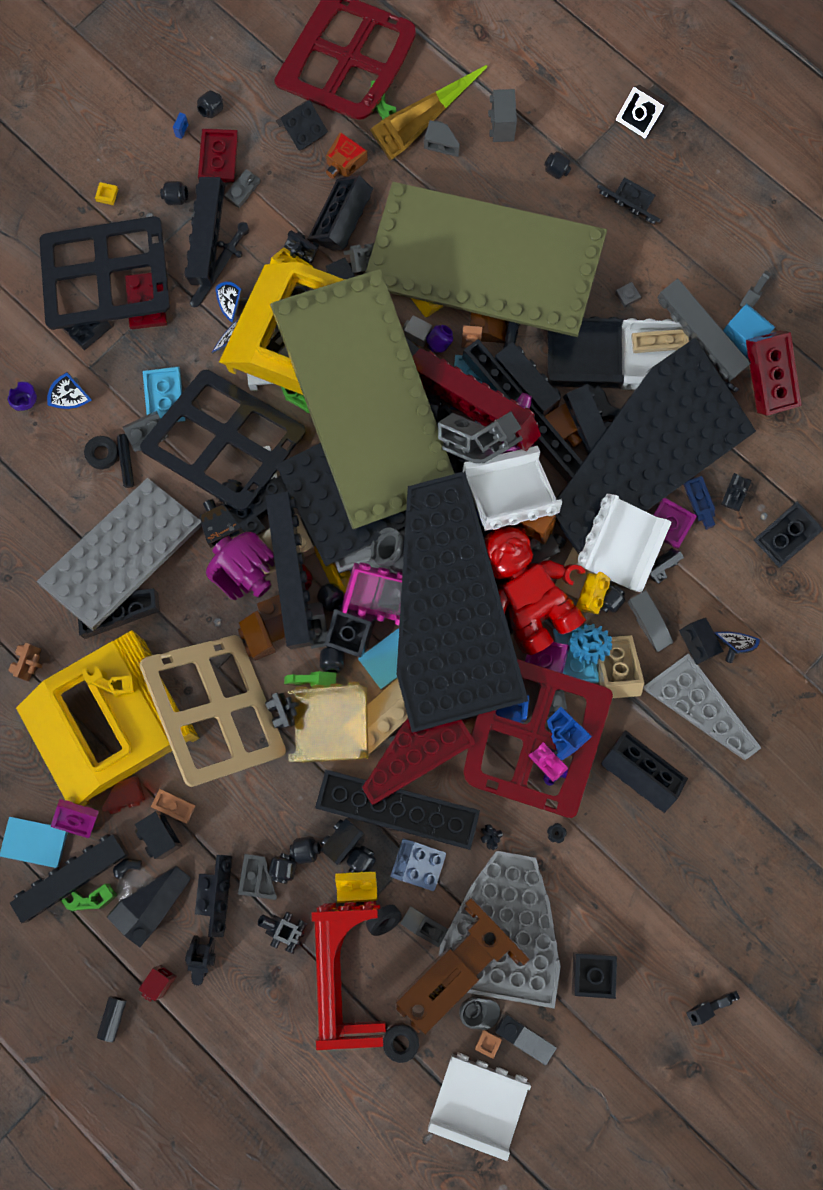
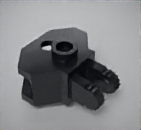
(200, 959)

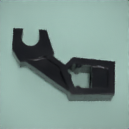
(704, 1011)

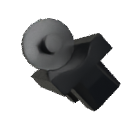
(301, 247)
(736, 492)
(285, 708)

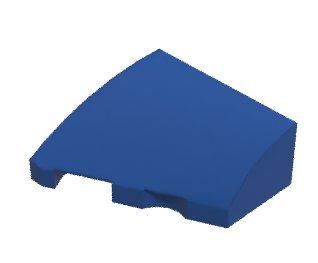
(566, 733)

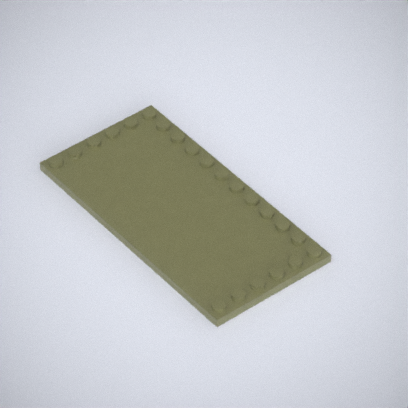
(487, 258)
(362, 394)

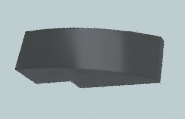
(650, 621)

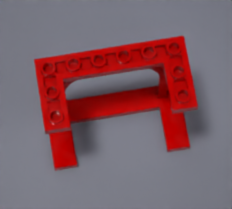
(330, 930)

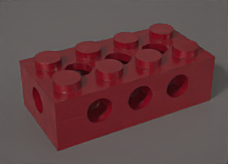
(773, 372)

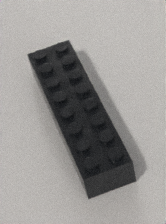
(399, 811)

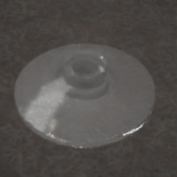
(132, 878)

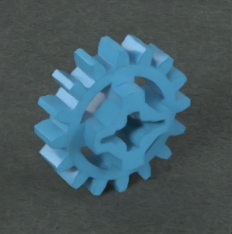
(590, 643)

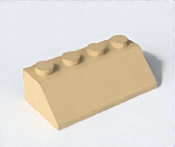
(385, 716)

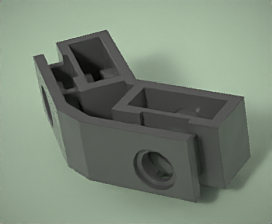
(478, 441)

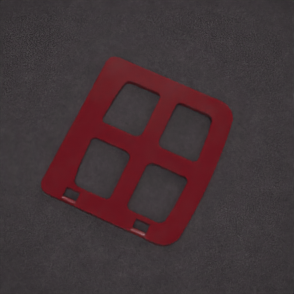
(347, 57)
(534, 734)

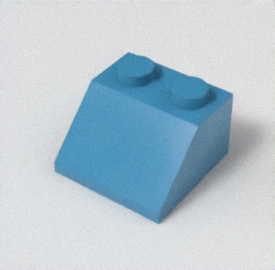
(745, 326)

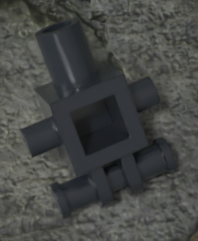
(283, 930)

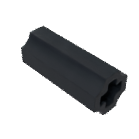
(111, 1019)

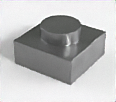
(628, 294)

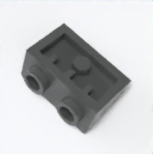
(359, 256)
(139, 429)

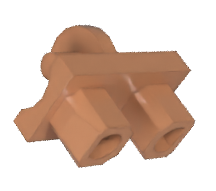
(27, 662)

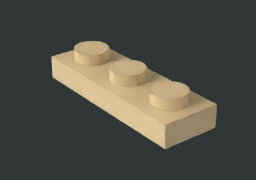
(658, 341)

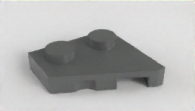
(255, 878)

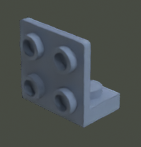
(418, 864)

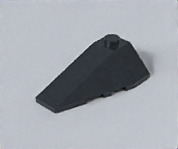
(144, 910)

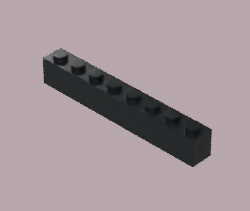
(289, 570)

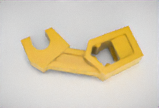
(98, 681)

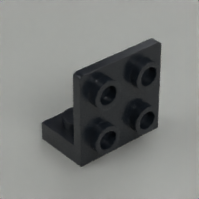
(303, 125)

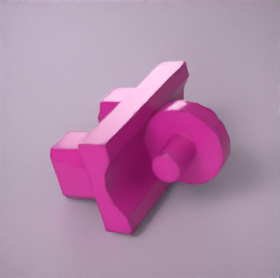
(548, 762)

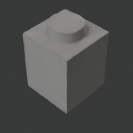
(417, 330)

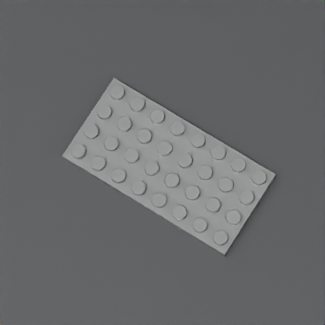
(119, 554)

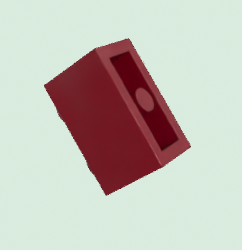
(156, 983)

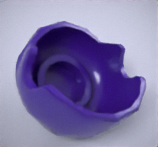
(22, 397)

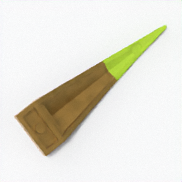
(403, 127)

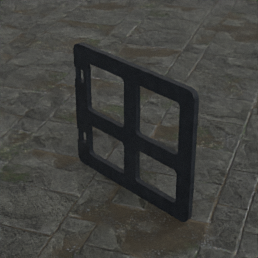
(102, 268)
(224, 434)

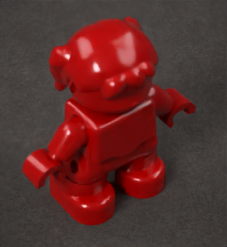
(530, 589)

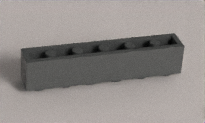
(700, 325)

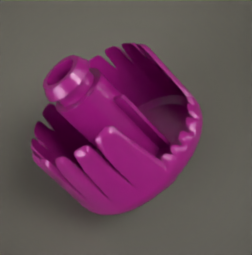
(239, 565)

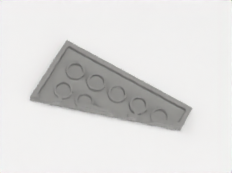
(695, 698)

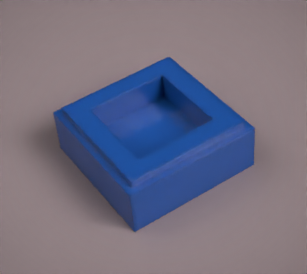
(180, 125)

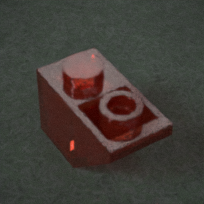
(124, 794)

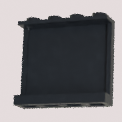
(590, 357)

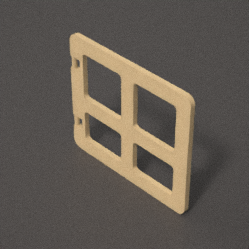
(218, 707)

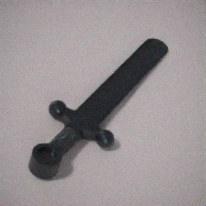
(229, 250)

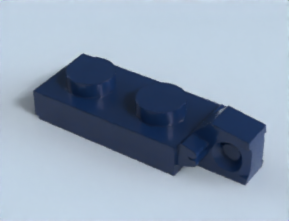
(701, 501)

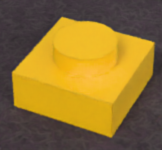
(106, 193)

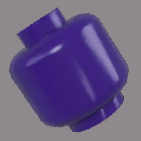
(439, 338)

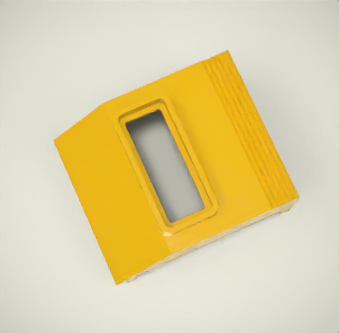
(257, 323)
(129, 715)

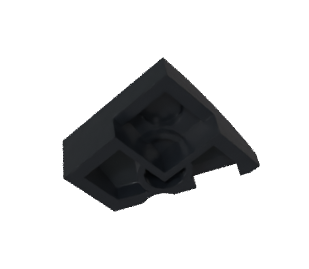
(87, 334)

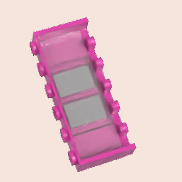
(374, 592)

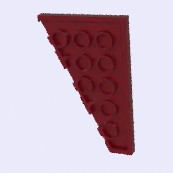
(414, 755)

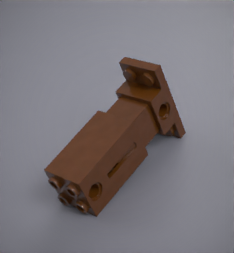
(456, 971)

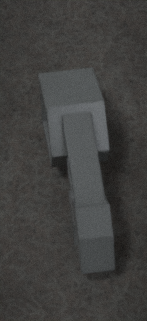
(754, 292)

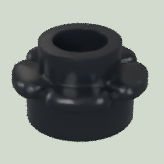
(556, 838)

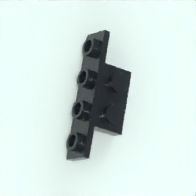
(634, 196)
(213, 895)

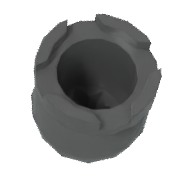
(389, 549)

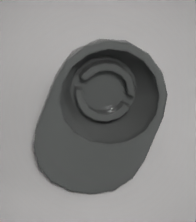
(479, 1013)

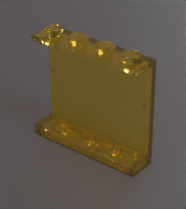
(330, 723)

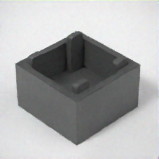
(503, 115)

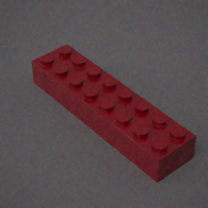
(472, 397)

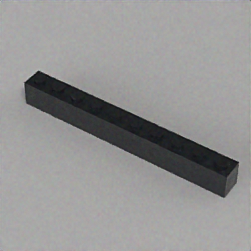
(495, 376)

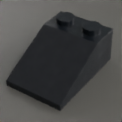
(789, 534)

